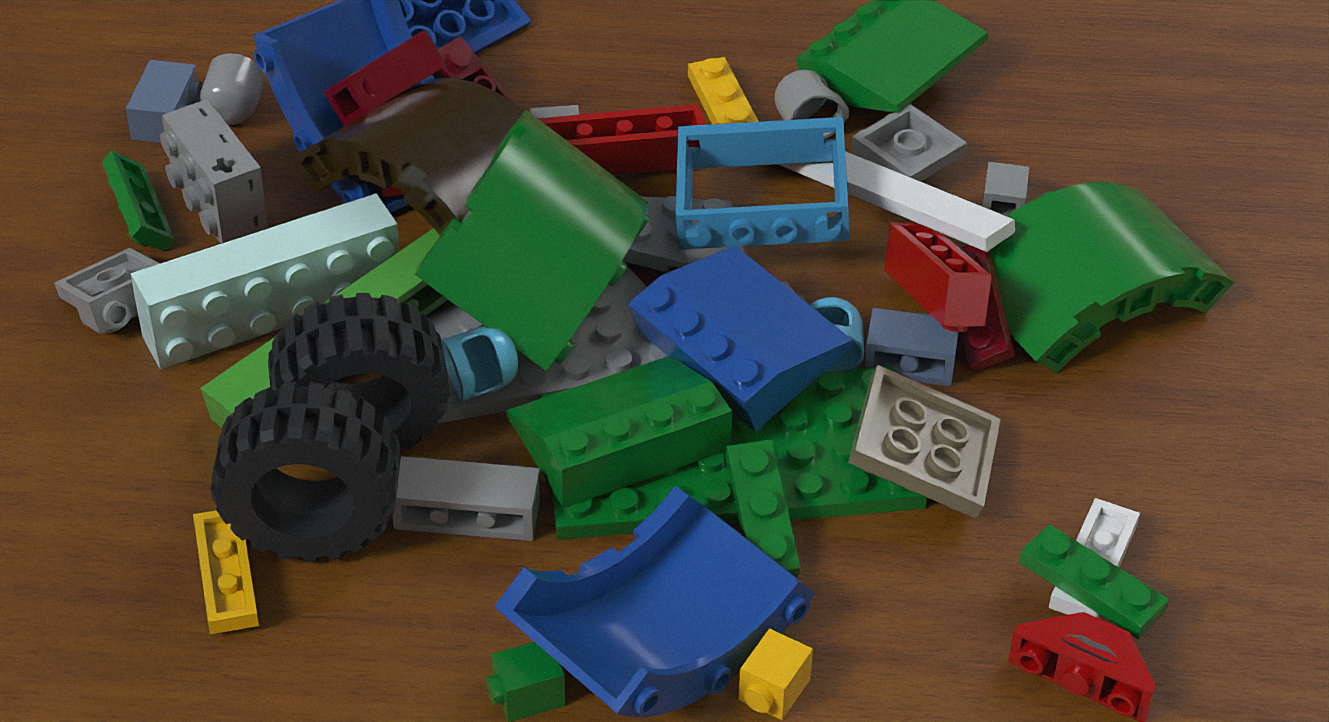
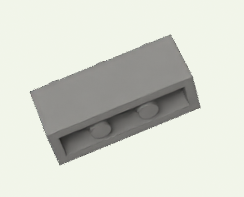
(467, 498)

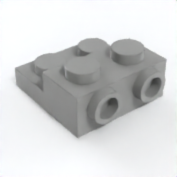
(909, 144)
(105, 290)

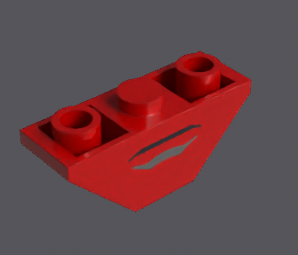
(1087, 660)

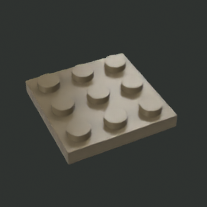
(925, 441)

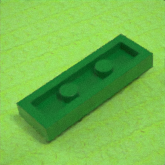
(138, 201)
(762, 501)
(1093, 581)

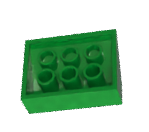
(891, 52)
(623, 428)

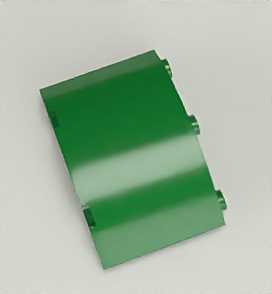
(536, 241)
(1095, 258)

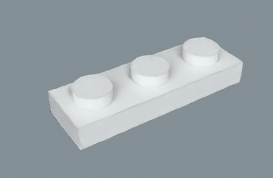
(1106, 533)

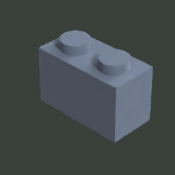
(159, 91)
(911, 345)

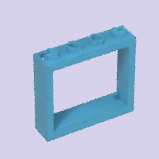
(761, 145)

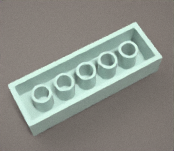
(259, 279)

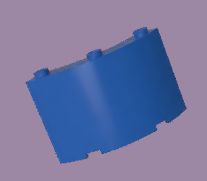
(318, 52)
(663, 613)

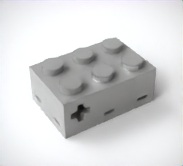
(214, 172)

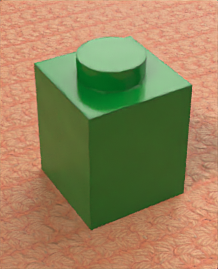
(525, 681)

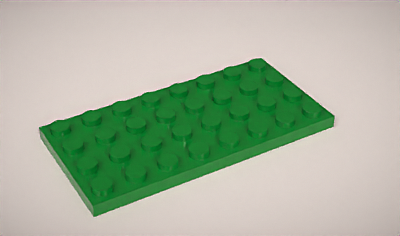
(812, 454)

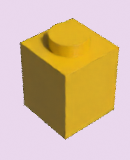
(775, 674)

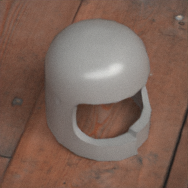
(233, 87)
(803, 94)

